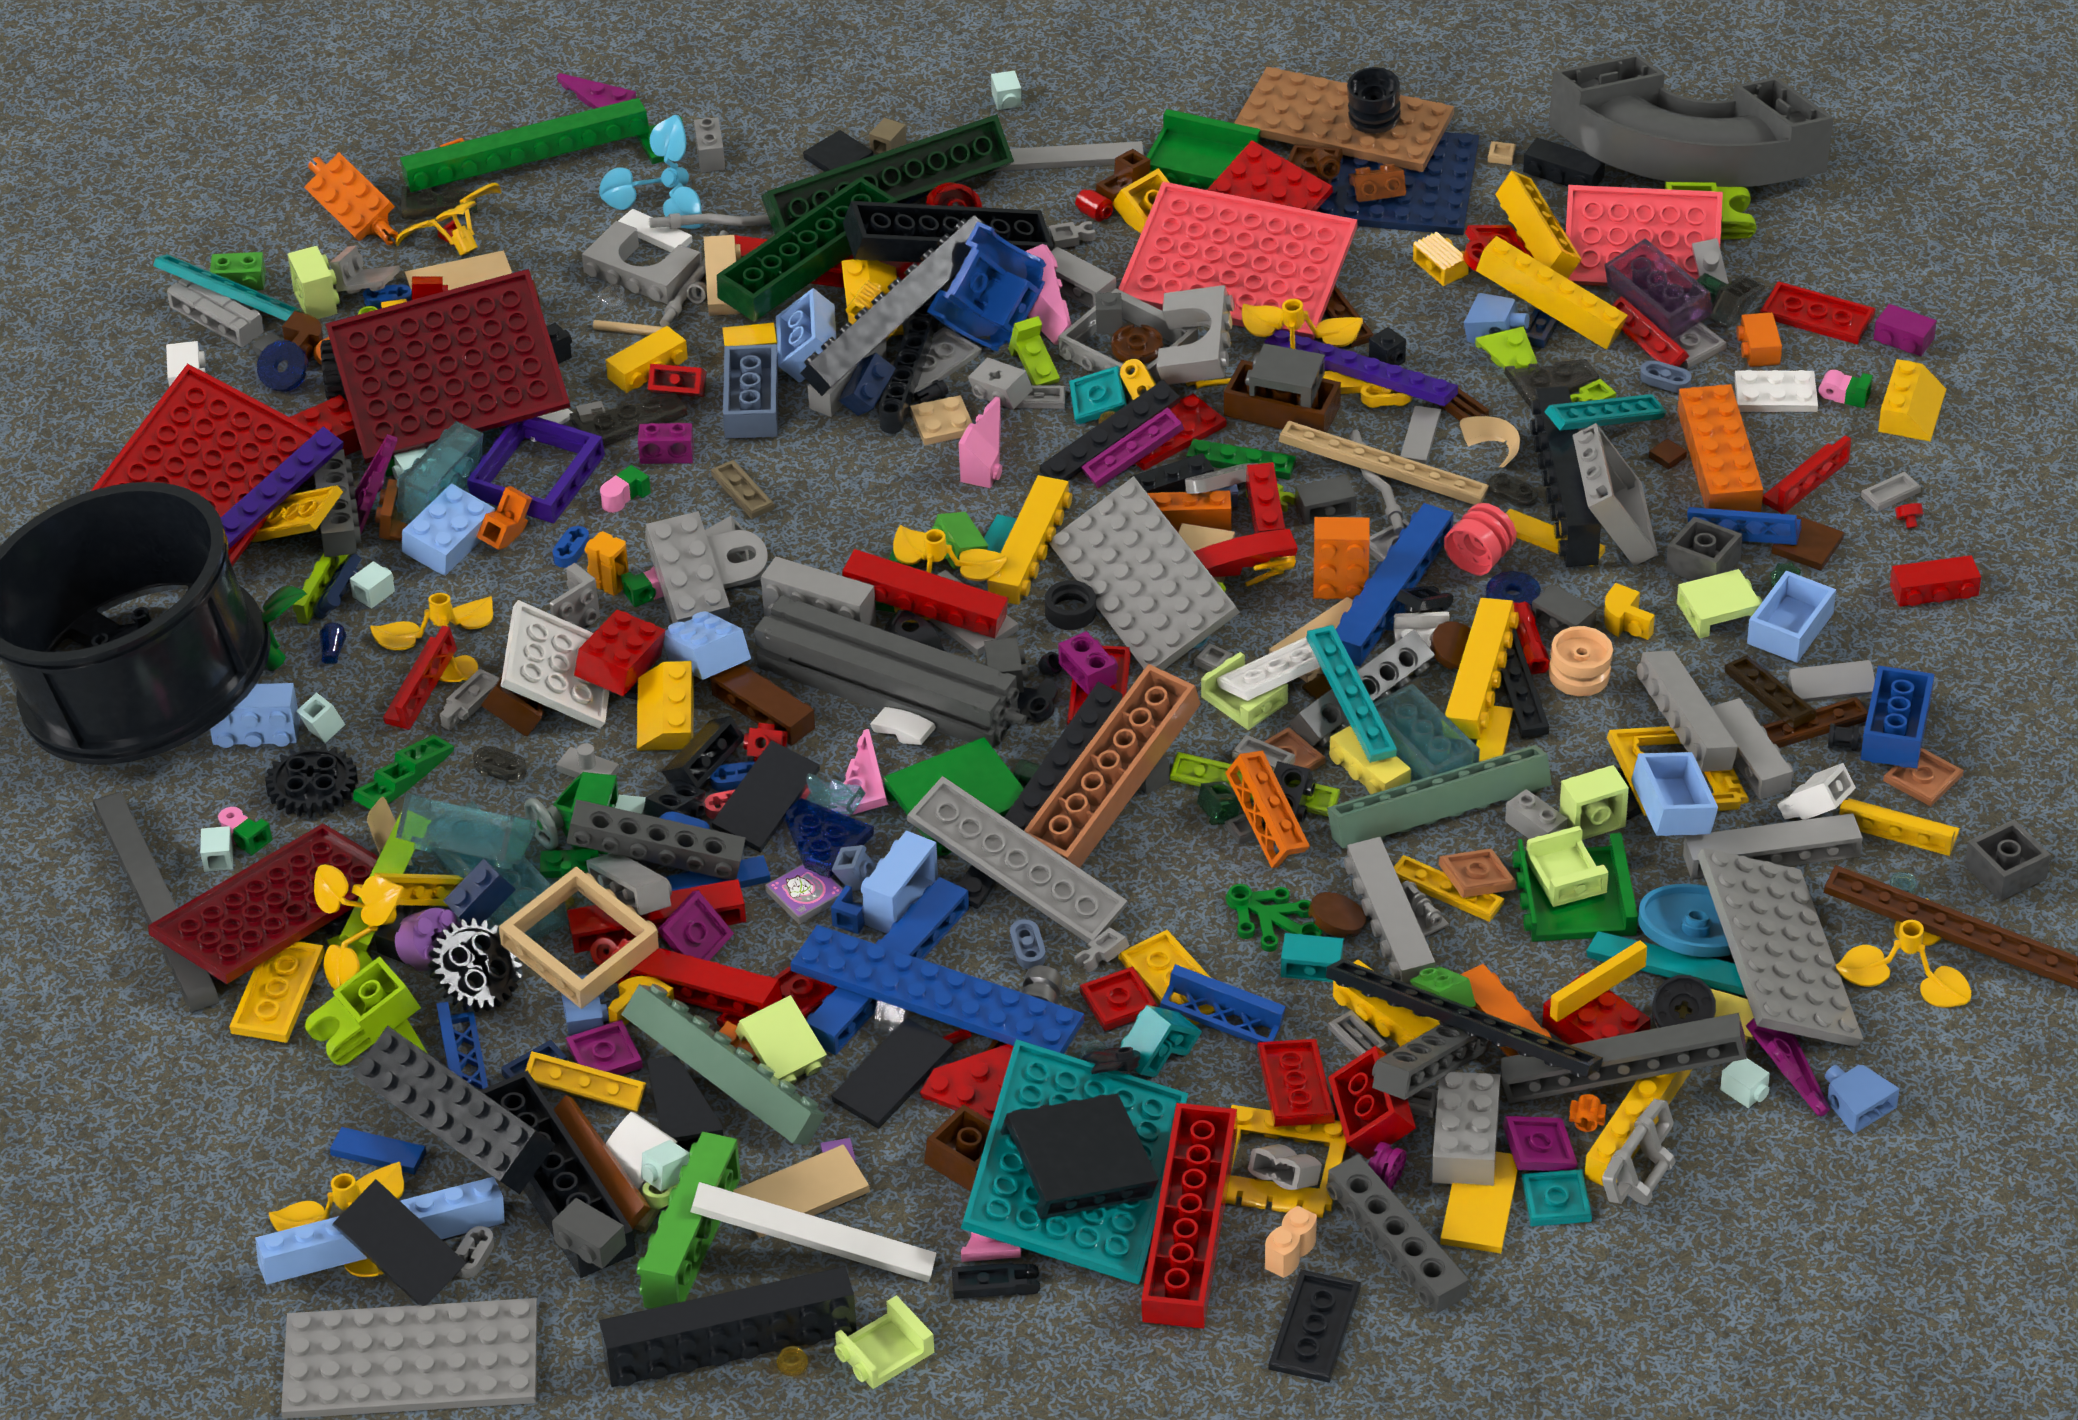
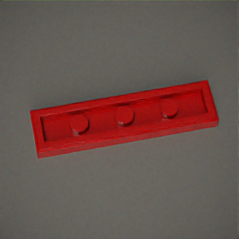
(1649, 336)

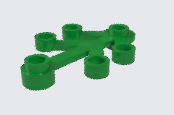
(1243, 899)

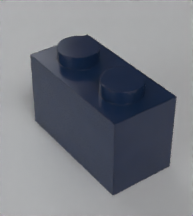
(866, 384)
(479, 893)

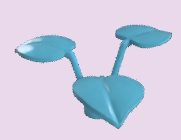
(666, 140)

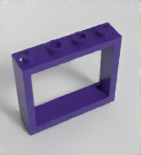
(587, 445)

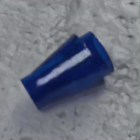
(331, 640)

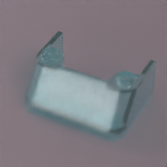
(465, 830)

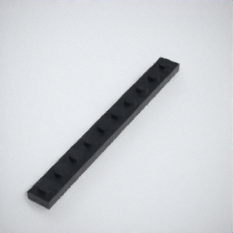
(1052, 770)
(1473, 1021)

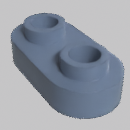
(1665, 376)
(1029, 949)

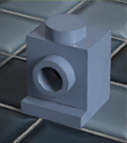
(857, 870)

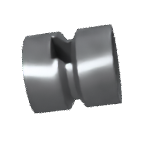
(1043, 983)

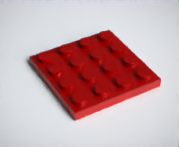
(1272, 179)

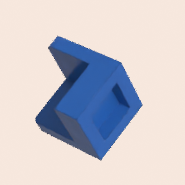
(846, 913)

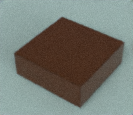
(1667, 454)

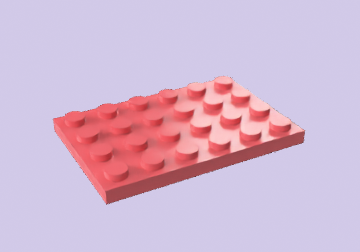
(1613, 219)

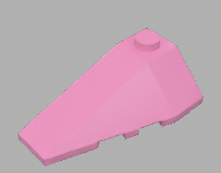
(1049, 304)
(981, 448)

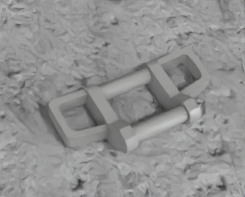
(1650, 1143)

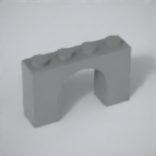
(659, 281)
(1207, 356)

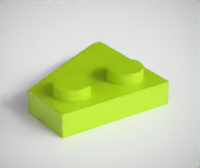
(1508, 348)

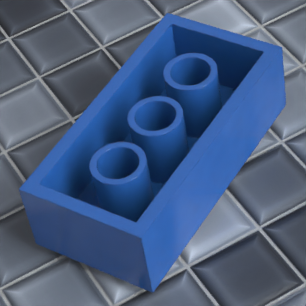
(1897, 717)

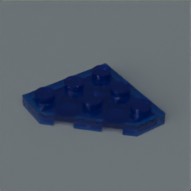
(822, 833)

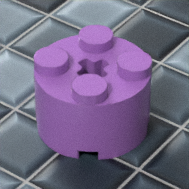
(417, 934)

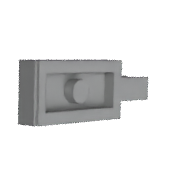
(467, 698)

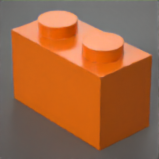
(1759, 339)

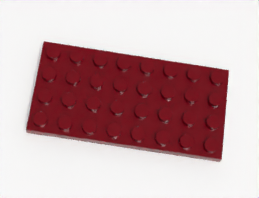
(263, 905)

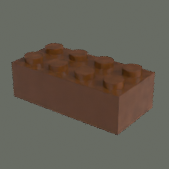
(1278, 407)

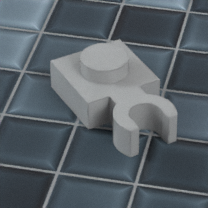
(1068, 234)
(1103, 947)

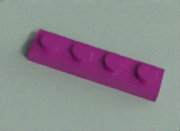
(1132, 447)

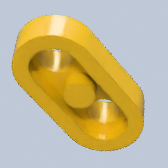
(1137, 381)
(1377, 396)

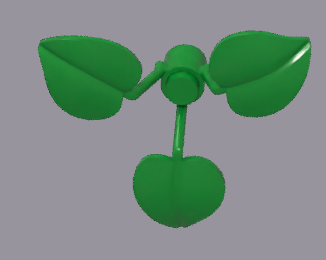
(273, 608)

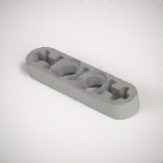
(1216, 479)

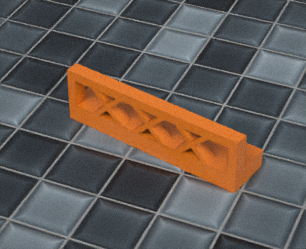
(1268, 803)

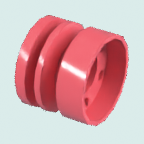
(1480, 539)

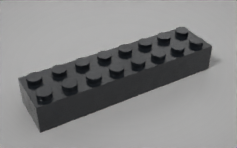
(909, 230)
(1562, 476)
(454, 1110)
(564, 1171)
(727, 1326)

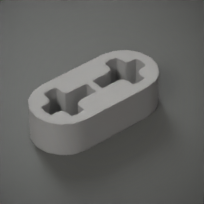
(478, 1254)

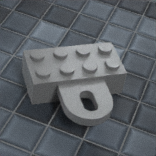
(696, 567)

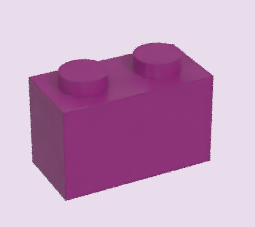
(1905, 329)

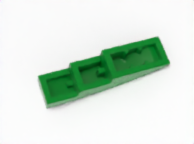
(407, 769)

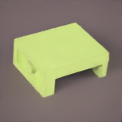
(1716, 600)
(1243, 712)
(1565, 867)
(783, 1040)
(886, 1345)

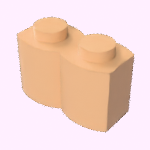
(1290, 1241)

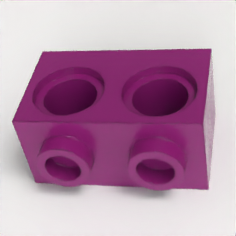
(665, 443)
(1087, 662)

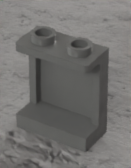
(1287, 371)

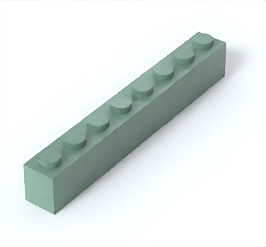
(1439, 796)
(724, 1064)

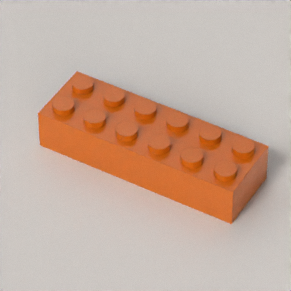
(1719, 448)

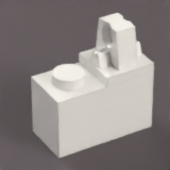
(1819, 794)

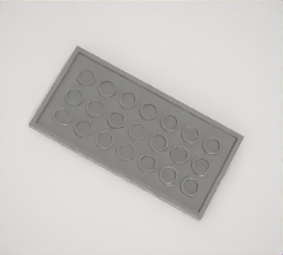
(1143, 576)
(1779, 947)
(410, 1358)

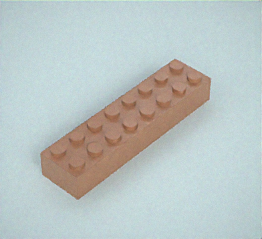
(1114, 764)

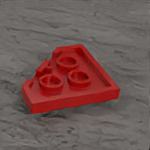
(970, 1081)

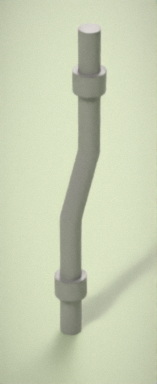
(676, 220)
(674, 307)
(1393, 510)

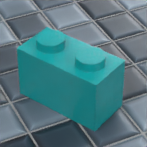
(1309, 955)

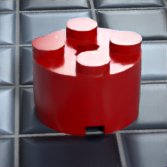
(953, 193)

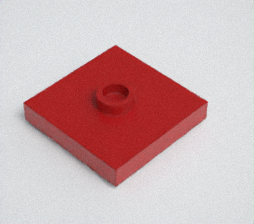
(1117, 998)

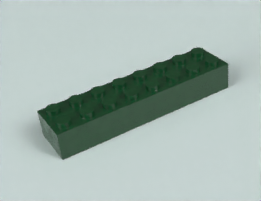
(794, 254)

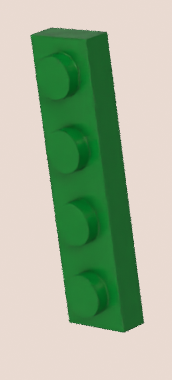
(1227, 455)

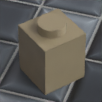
(887, 136)

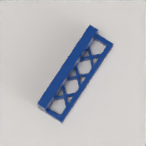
(1753, 525)
(1221, 996)
(450, 1045)

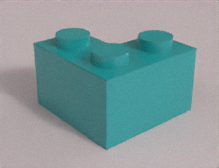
(1158, 1035)

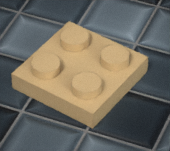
(941, 419)

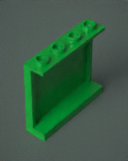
(1197, 148)
(971, 767)
(1582, 919)

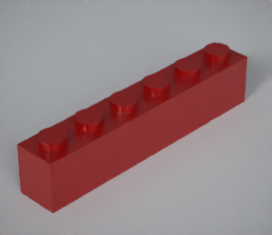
(929, 594)
(591, 922)
(708, 982)

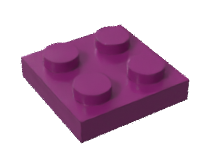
(695, 928)
(605, 1049)
(1539, 1143)

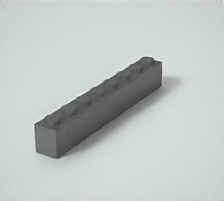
(1631, 1058)

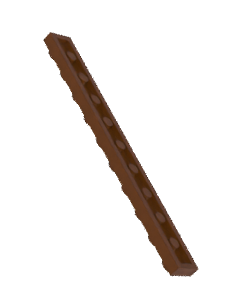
(1954, 925)

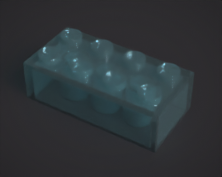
(444, 463)
(1424, 735)

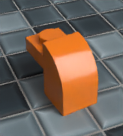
(508, 521)

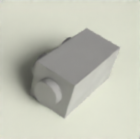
(1533, 816)

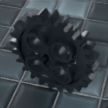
(311, 780)
(454, 975)

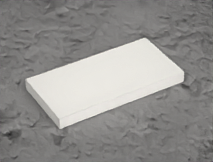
(1270, 671)

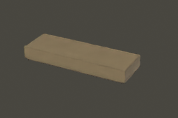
(742, 489)

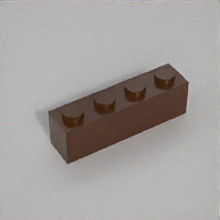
(763, 701)

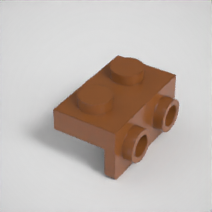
(1378, 184)
(390, 527)

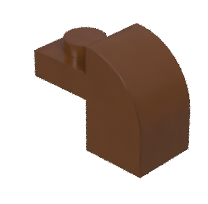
(1128, 169)
(303, 331)

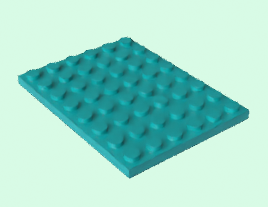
(1004, 1197)

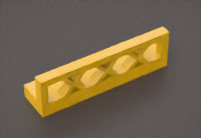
(1901, 827)
(420, 888)

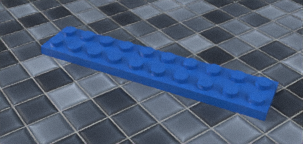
(935, 991)

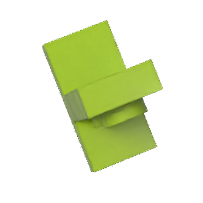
(1032, 352)

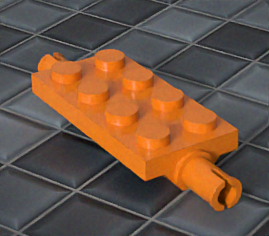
(351, 198)

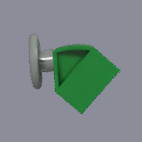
(587, 787)

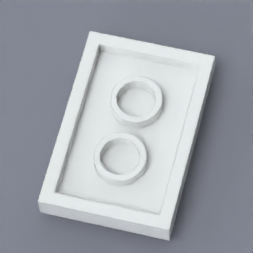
(1776, 391)

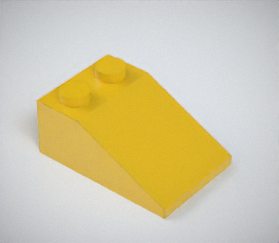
(1138, 198)

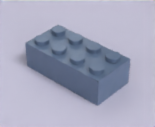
(750, 391)

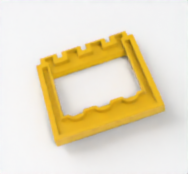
(1624, 742)
(1258, 1192)

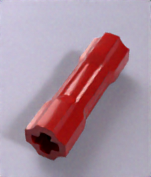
(1530, 640)

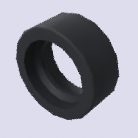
(1070, 618)

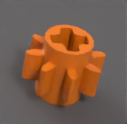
(1587, 1112)

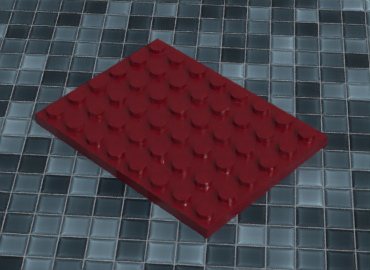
(446, 359)

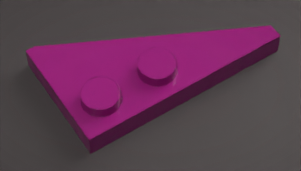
(595, 93)
(373, 480)
(1790, 1059)

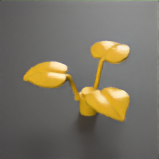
(462, 237)
(1265, 319)
(913, 545)
(469, 615)
(378, 906)
(1868, 967)
(344, 1193)

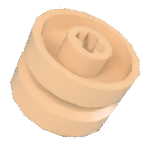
(1580, 661)

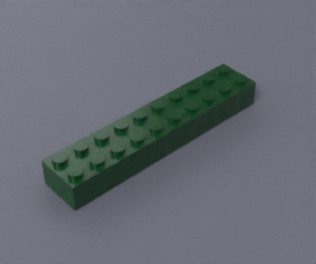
(900, 171)

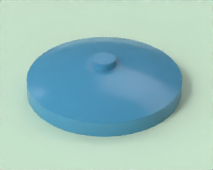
(1683, 920)

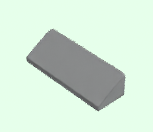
(1832, 680)

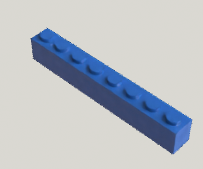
(1400, 570)
(913, 935)

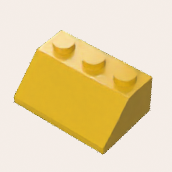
(858, 272)
(1911, 402)
(665, 707)

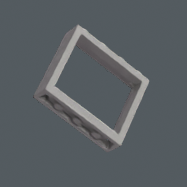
(1133, 311)
(1621, 515)

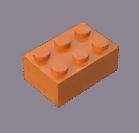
(1340, 556)

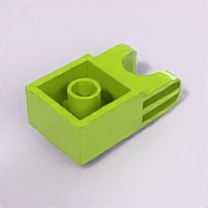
(1734, 202)
(361, 1012)

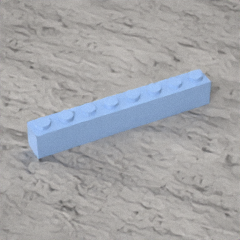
(322, 1246)

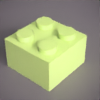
(313, 282)
(1595, 801)

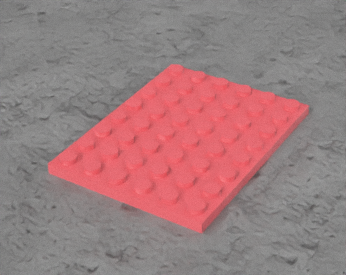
(1247, 244)

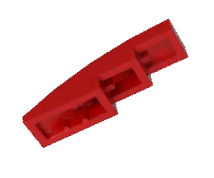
(1246, 551)

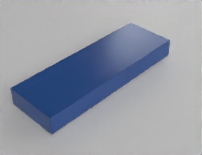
(377, 1150)

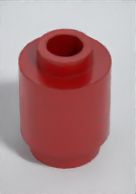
(1094, 205)

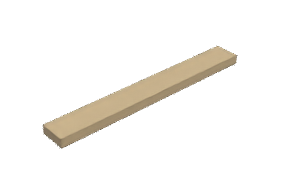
(1383, 463)

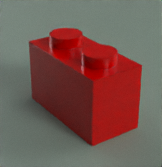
(677, 380)

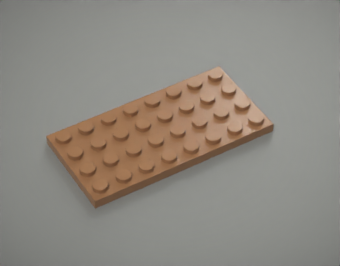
(1316, 110)

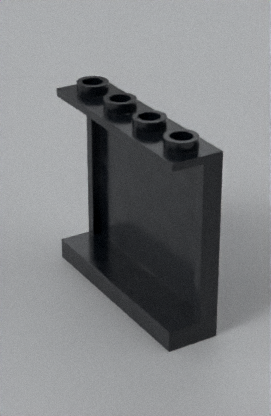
(1081, 1155)

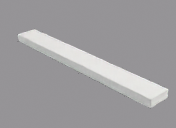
(813, 1232)

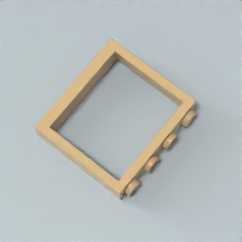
(553, 971)

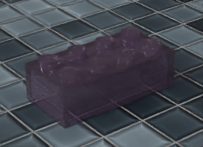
(1659, 288)

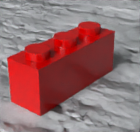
(1264, 498)
(1935, 581)

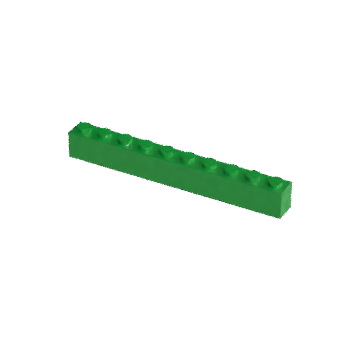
(524, 144)

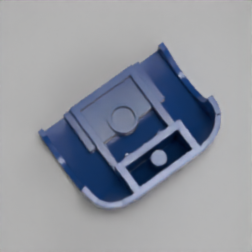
(990, 290)

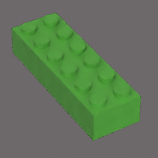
(682, 1236)

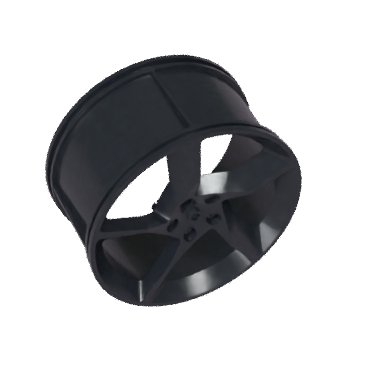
(142, 681)

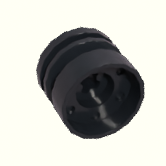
(1374, 100)
(1678, 992)

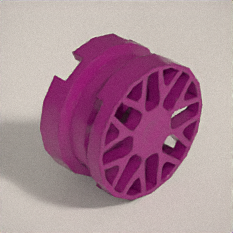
(1388, 1163)

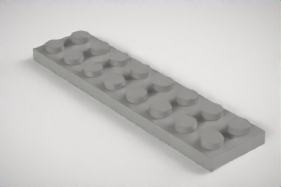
(1017, 860)

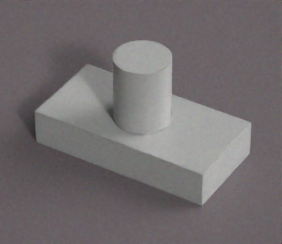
(1709, 259)
(584, 760)

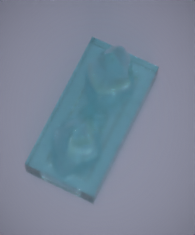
(834, 794)

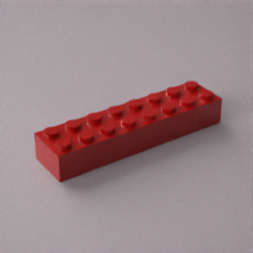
(1189, 1216)

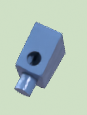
(1493, 315)
(1860, 1096)

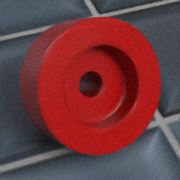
(1909, 513)
(603, 949)

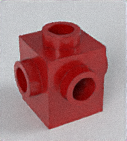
(754, 739)

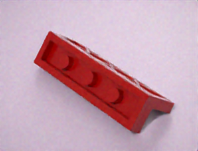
(1808, 476)
(421, 680)

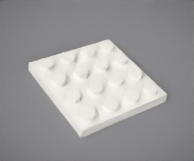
(543, 664)

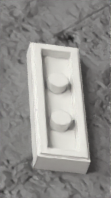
(660, 236)

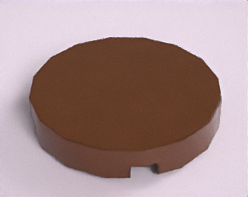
(1136, 343)
(1449, 643)
(1337, 914)

